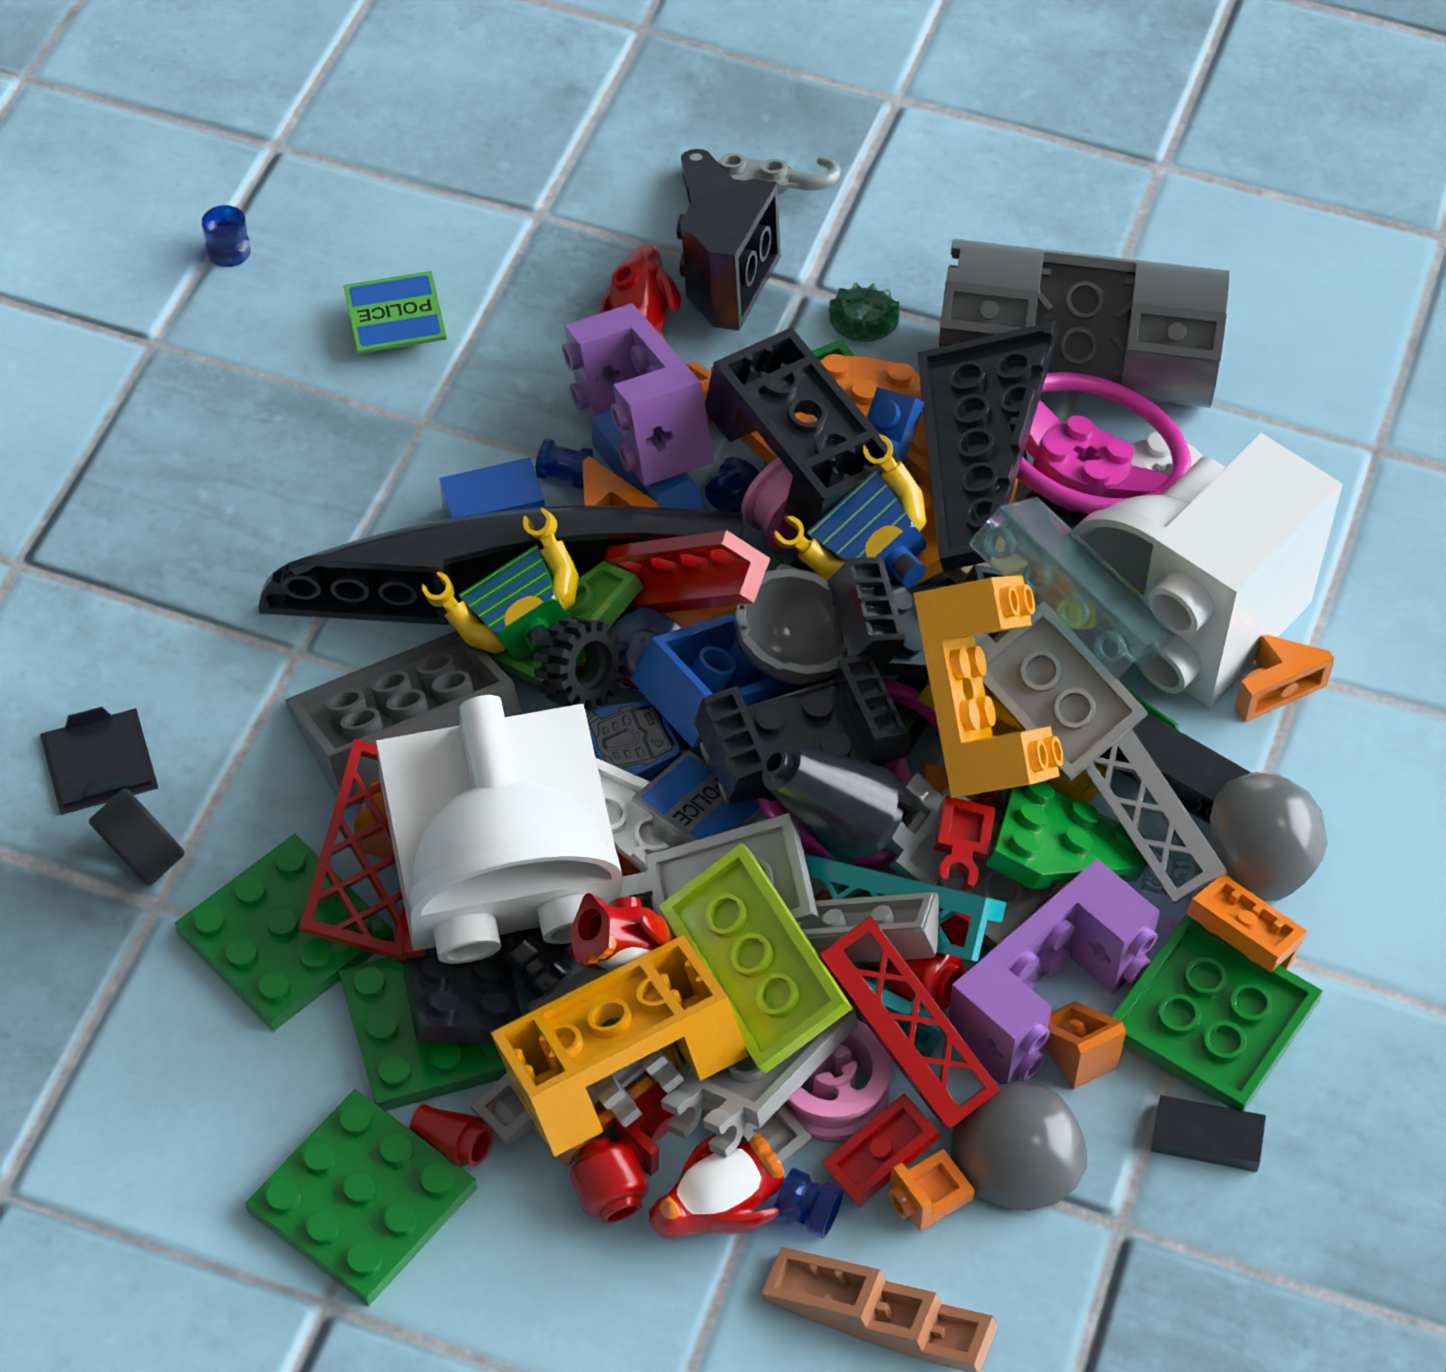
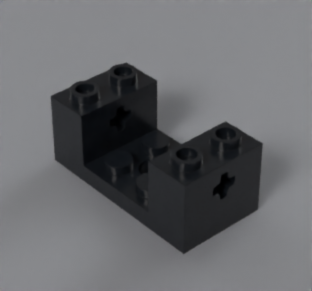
(763, 391)

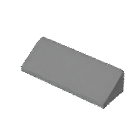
(905, 919)

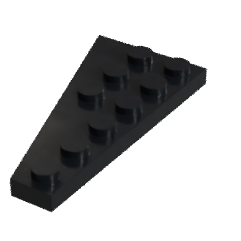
(977, 427)

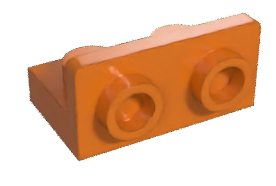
(1247, 923)

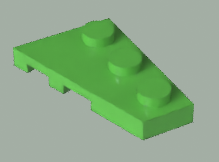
(599, 597)

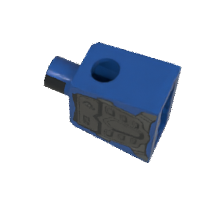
(634, 738)

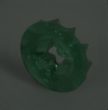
(874, 324)

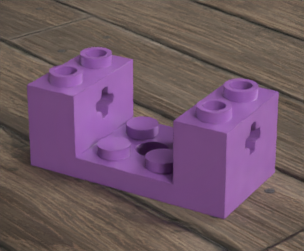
(647, 386)
(1090, 920)

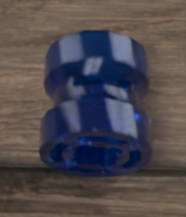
(226, 236)
(808, 1202)

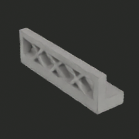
(1170, 809)

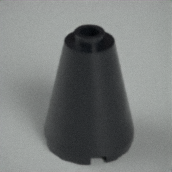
(836, 798)

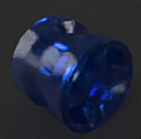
(729, 488)

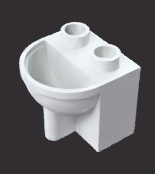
(1221, 559)
(497, 827)

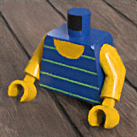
(871, 521)

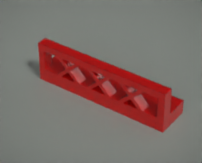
(692, 571)
(890, 1034)

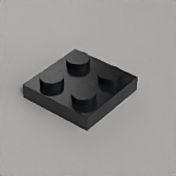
(459, 999)

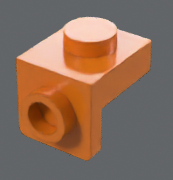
(929, 1190)

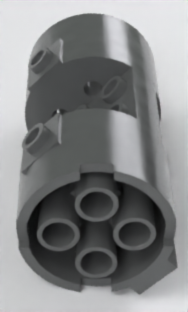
(1114, 316)

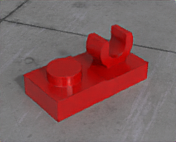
(890, 1138)

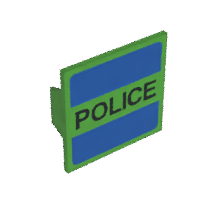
(394, 312)

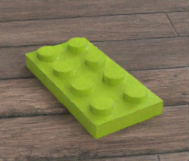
(757, 957)

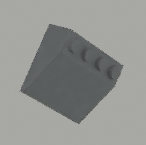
(395, 699)

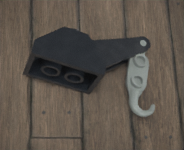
(734, 228)

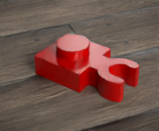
(965, 836)

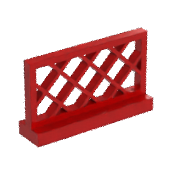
(401, 946)

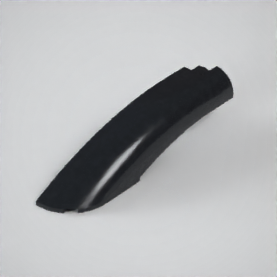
(385, 572)

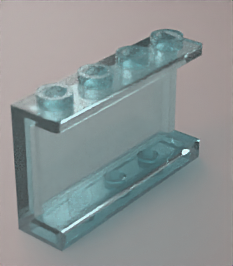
(1073, 586)

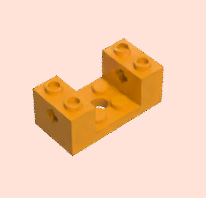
(964, 714)
(565, 1049)

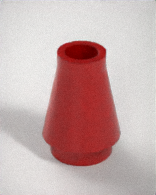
(454, 1134)

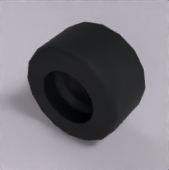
(136, 837)

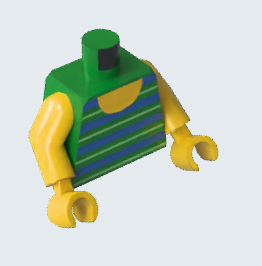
(517, 600)

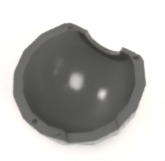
(791, 628)
(1268, 834)
(1021, 1147)

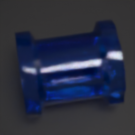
(548, 465)

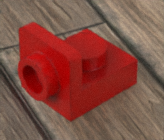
(649, 1125)

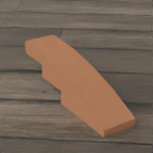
(879, 1311)

